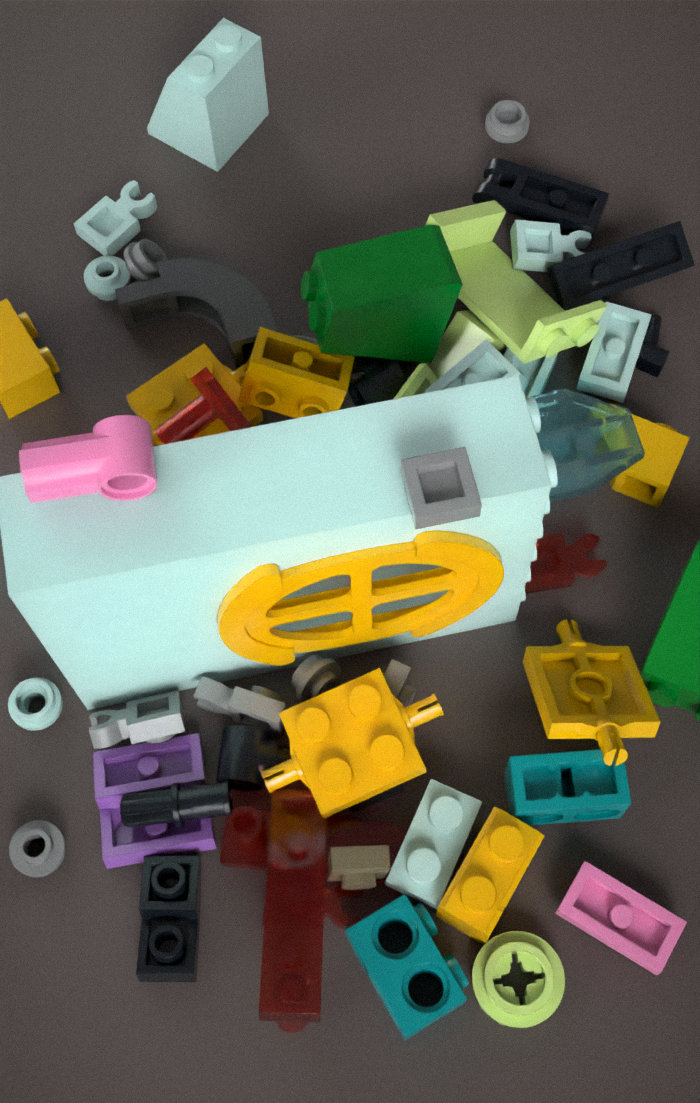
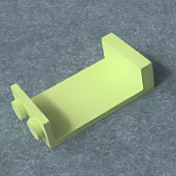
(507, 297)

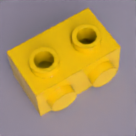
(294, 376)

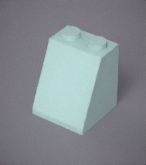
(214, 97)

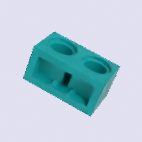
(565, 788)
(394, 972)

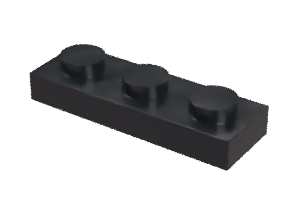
(620, 266)

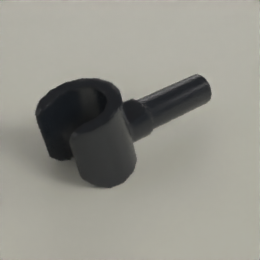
(652, 356)

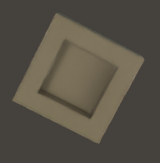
(358, 865)

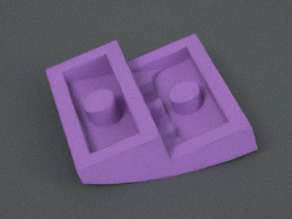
(148, 769)

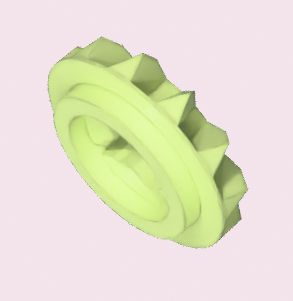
(535, 957)

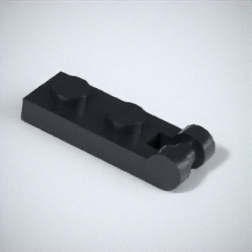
(541, 196)

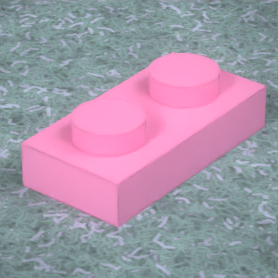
(621, 918)

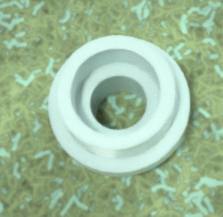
(102, 286)
(25, 693)

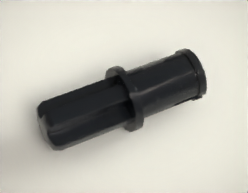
(177, 805)

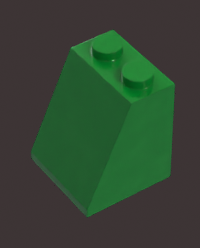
(383, 295)
(673, 657)

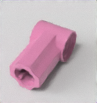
(110, 461)

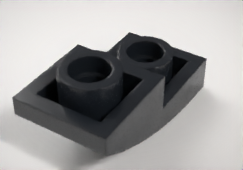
(169, 919)

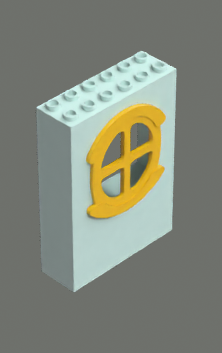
(281, 546)

